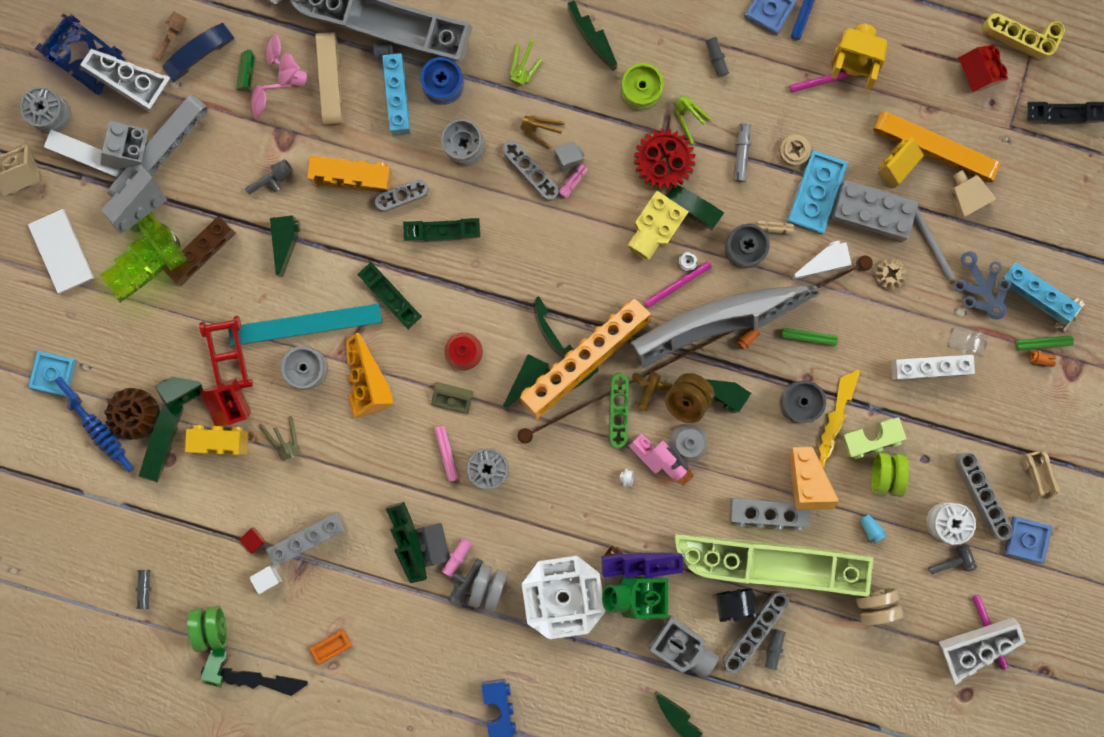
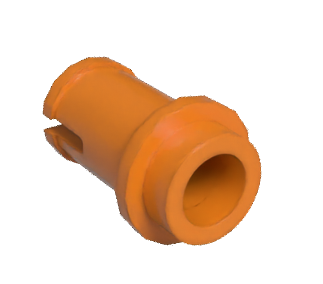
(747, 338)
(1037, 357)

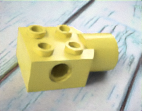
(656, 225)

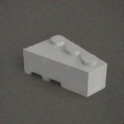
(134, 201)

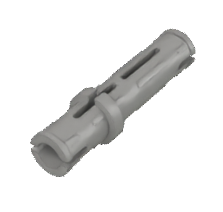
(742, 152)

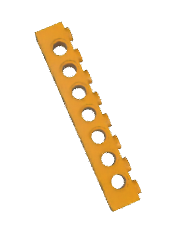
(597, 355)

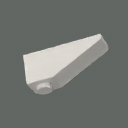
(830, 259)

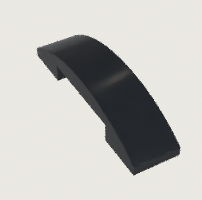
(1065, 113)

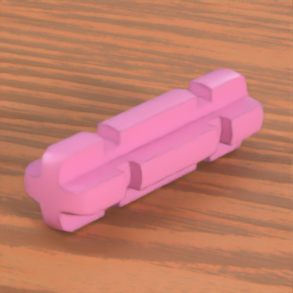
(573, 180)

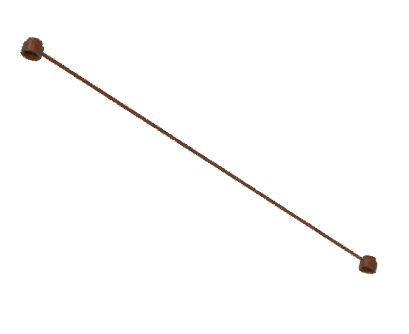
(525, 435)

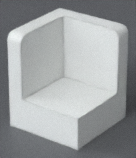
(265, 579)

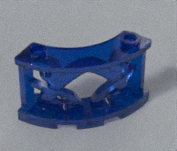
(53, 47)

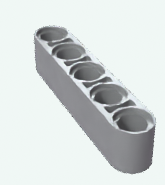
(991, 501)
(754, 642)

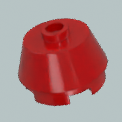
(463, 351)

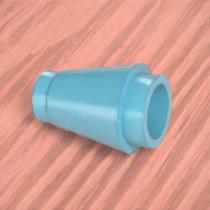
(872, 529)

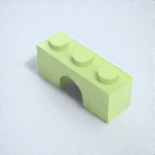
(889, 433)

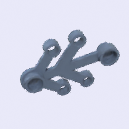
(984, 288)

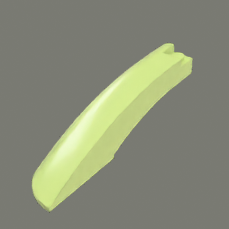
(776, 564)

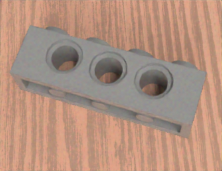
(739, 506)
(306, 539)

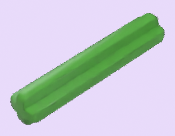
(808, 336)
(1048, 342)

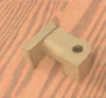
(1041, 474)

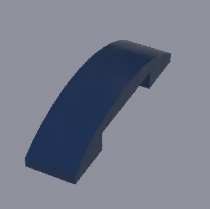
(196, 50)

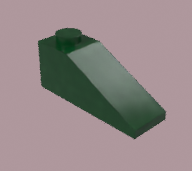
(284, 237)
(527, 376)

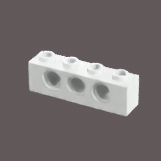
(932, 367)

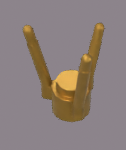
(531, 124)

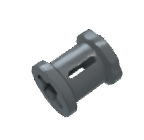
(382, 49)

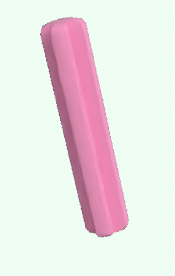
(446, 453)

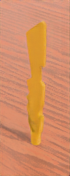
(836, 418)

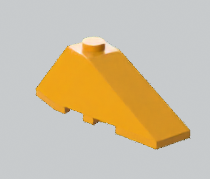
(368, 384)

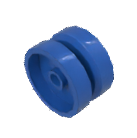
(451, 86)

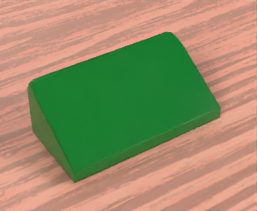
(245, 71)

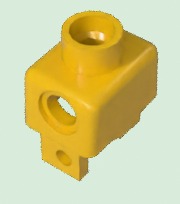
(860, 53)

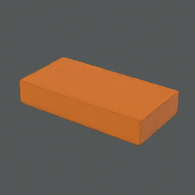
(330, 647)

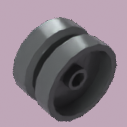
(752, 236)
(813, 398)

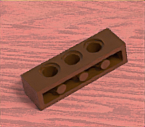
(201, 250)

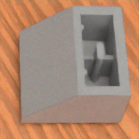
(123, 145)

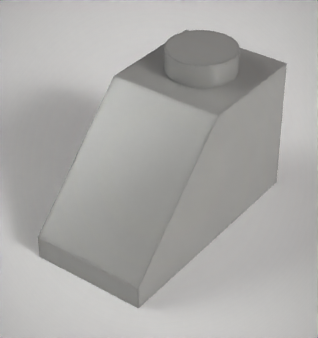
(568, 156)

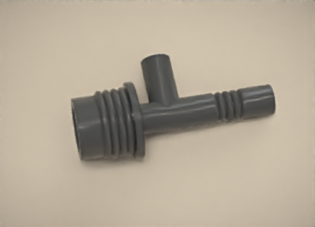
(279, 170)
(458, 594)

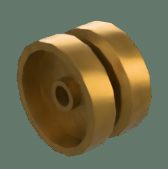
(689, 398)

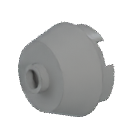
(689, 442)

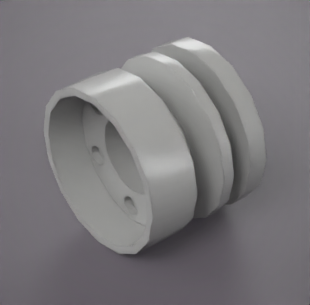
(55, 114)
(459, 132)
(498, 472)

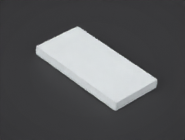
(61, 251)

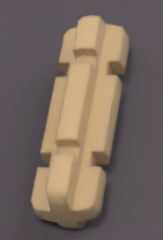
(774, 227)

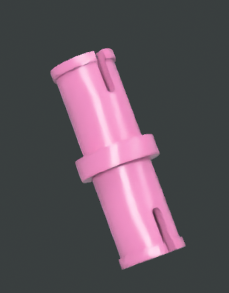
(457, 557)

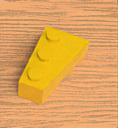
(216, 440)

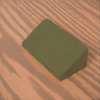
(452, 397)

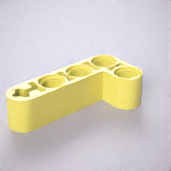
(1021, 32)

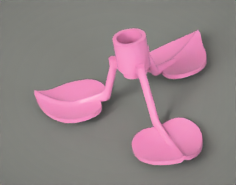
(288, 75)

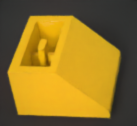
(903, 160)

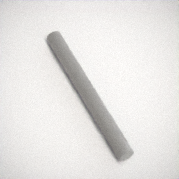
(933, 245)

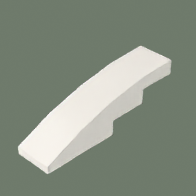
(79, 152)

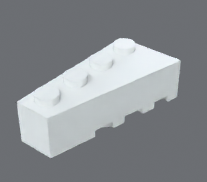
(130, 81)
(980, 647)

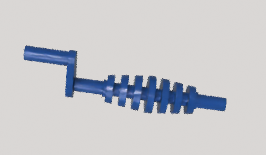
(97, 431)

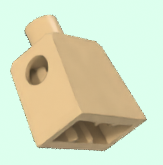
(969, 194)

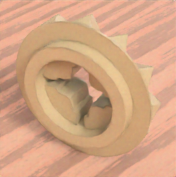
(797, 141)
(889, 282)

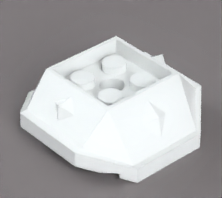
(560, 618)

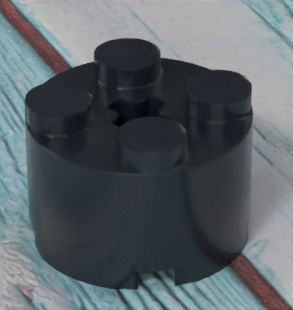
(736, 605)

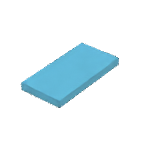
(817, 192)

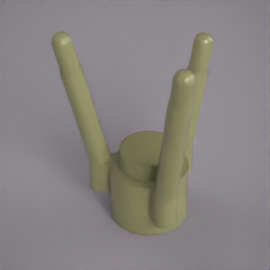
(286, 450)

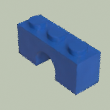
(497, 693)

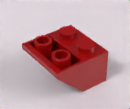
(983, 67)
(226, 403)

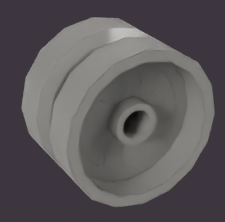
(292, 367)
(487, 588)

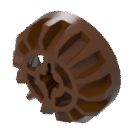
(147, 414)

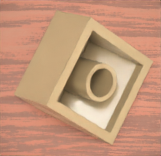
(18, 170)

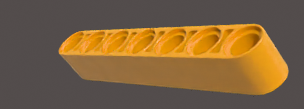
(938, 146)

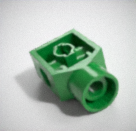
(638, 598)

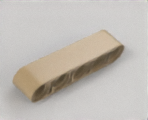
(329, 78)

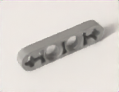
(532, 169)

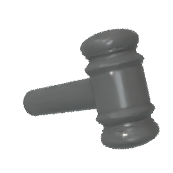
(965, 558)

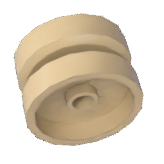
(880, 606)

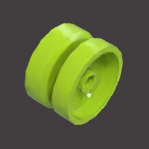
(644, 75)
(889, 474)

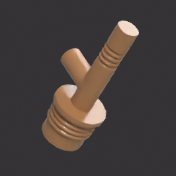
(175, 22)

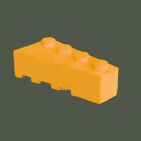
(349, 174)

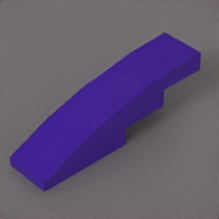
(642, 564)

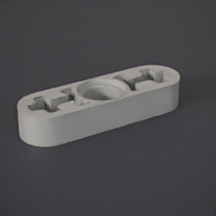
(390, 205)

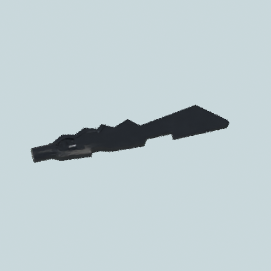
(253, 679)

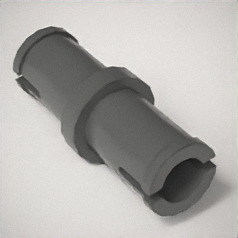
(717, 57)
(143, 589)
(775, 649)

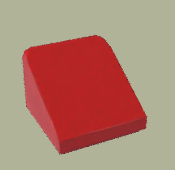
(252, 540)

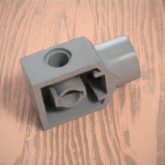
(683, 648)

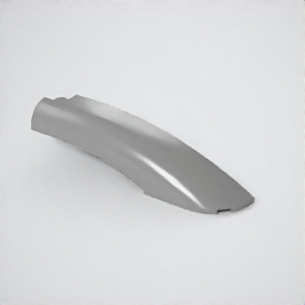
(394, 24)
(718, 317)

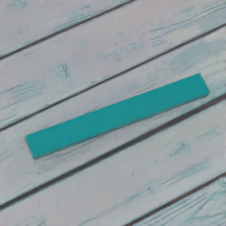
(308, 324)

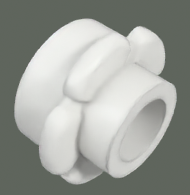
(688, 266)
(627, 478)

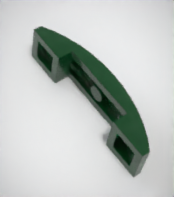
(441, 230)
(389, 295)
(540, 312)

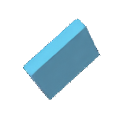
(47, 369)

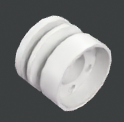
(940, 521)

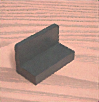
(433, 544)

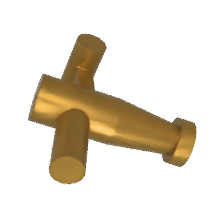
(650, 387)

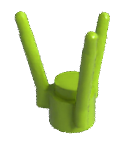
(519, 74)
(685, 106)

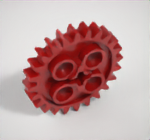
(648, 164)

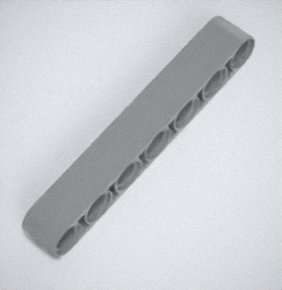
(165, 140)

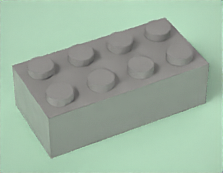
(874, 211)

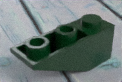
(729, 394)

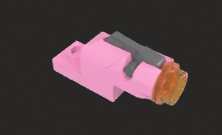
(662, 458)

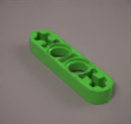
(618, 410)

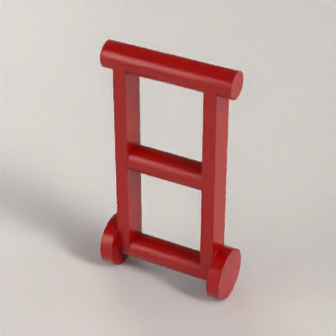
(235, 324)

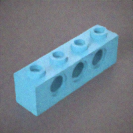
(396, 94)
(1041, 294)

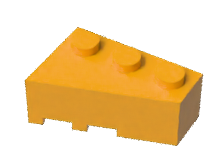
(809, 481)

